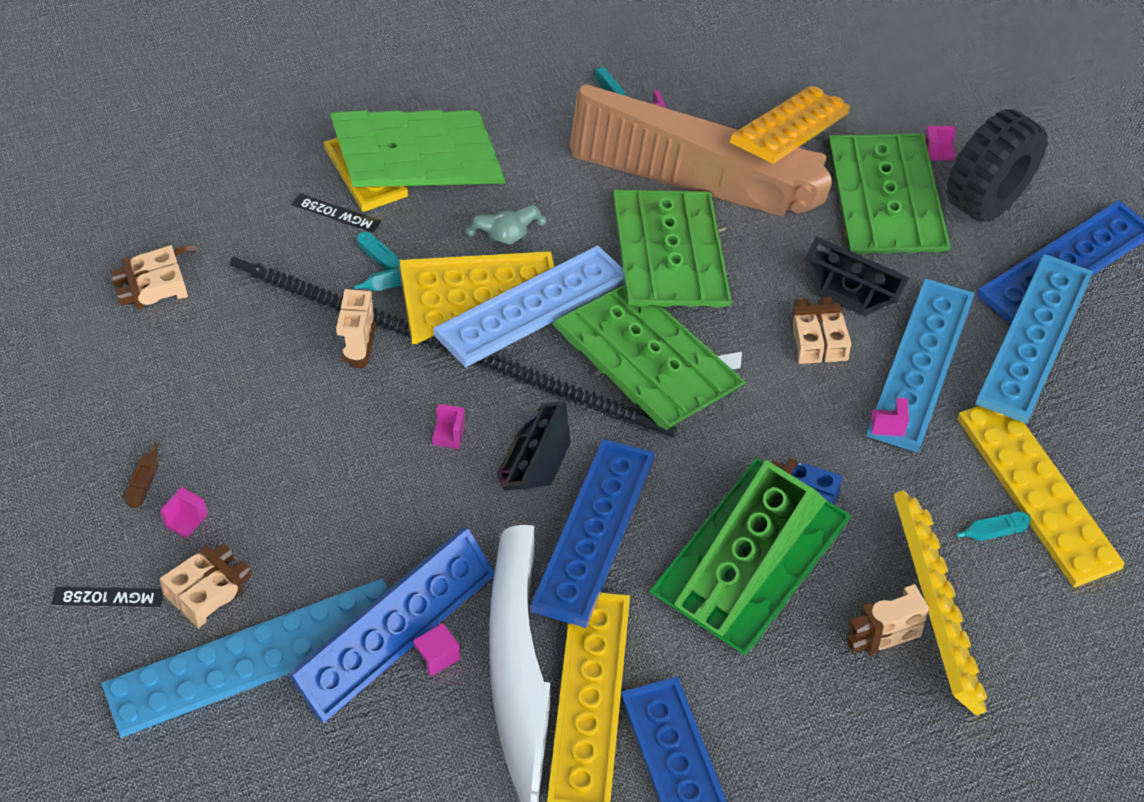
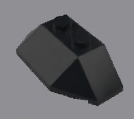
(852, 278)
(537, 449)

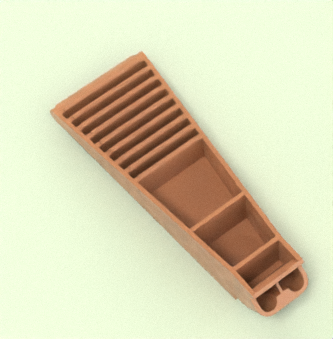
(692, 154)

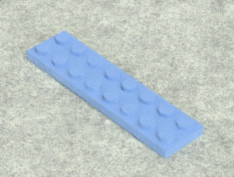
(530, 306)

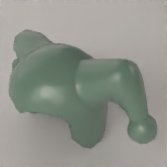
(506, 225)

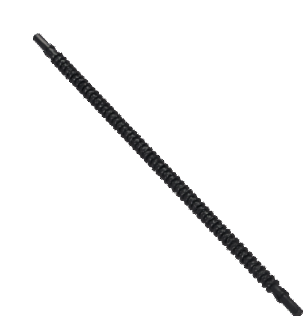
(257, 270)

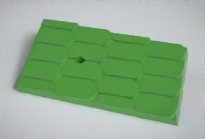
(416, 148)
(887, 194)
(670, 249)
(649, 357)

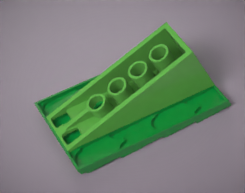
(751, 555)

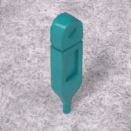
(607, 82)
(377, 251)
(381, 280)
(997, 526)

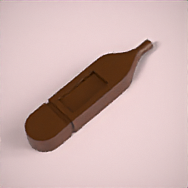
(142, 478)

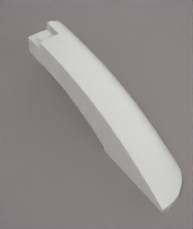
(517, 684)

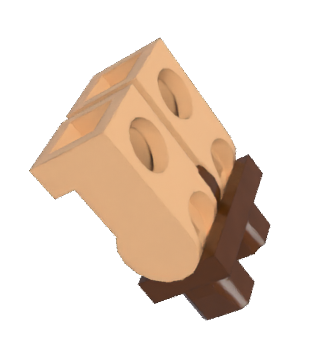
(149, 278)
(357, 326)
(820, 331)
(204, 583)
(888, 622)

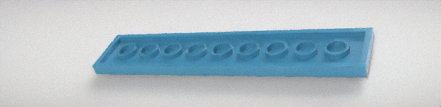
(231, 662)

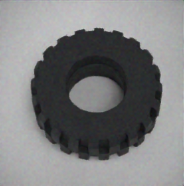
(996, 165)

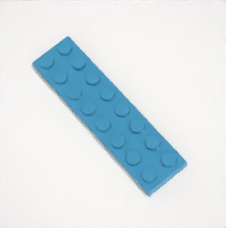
(1034, 339)
(924, 359)

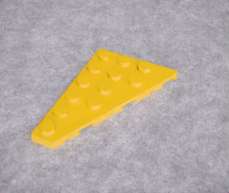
(450, 286)

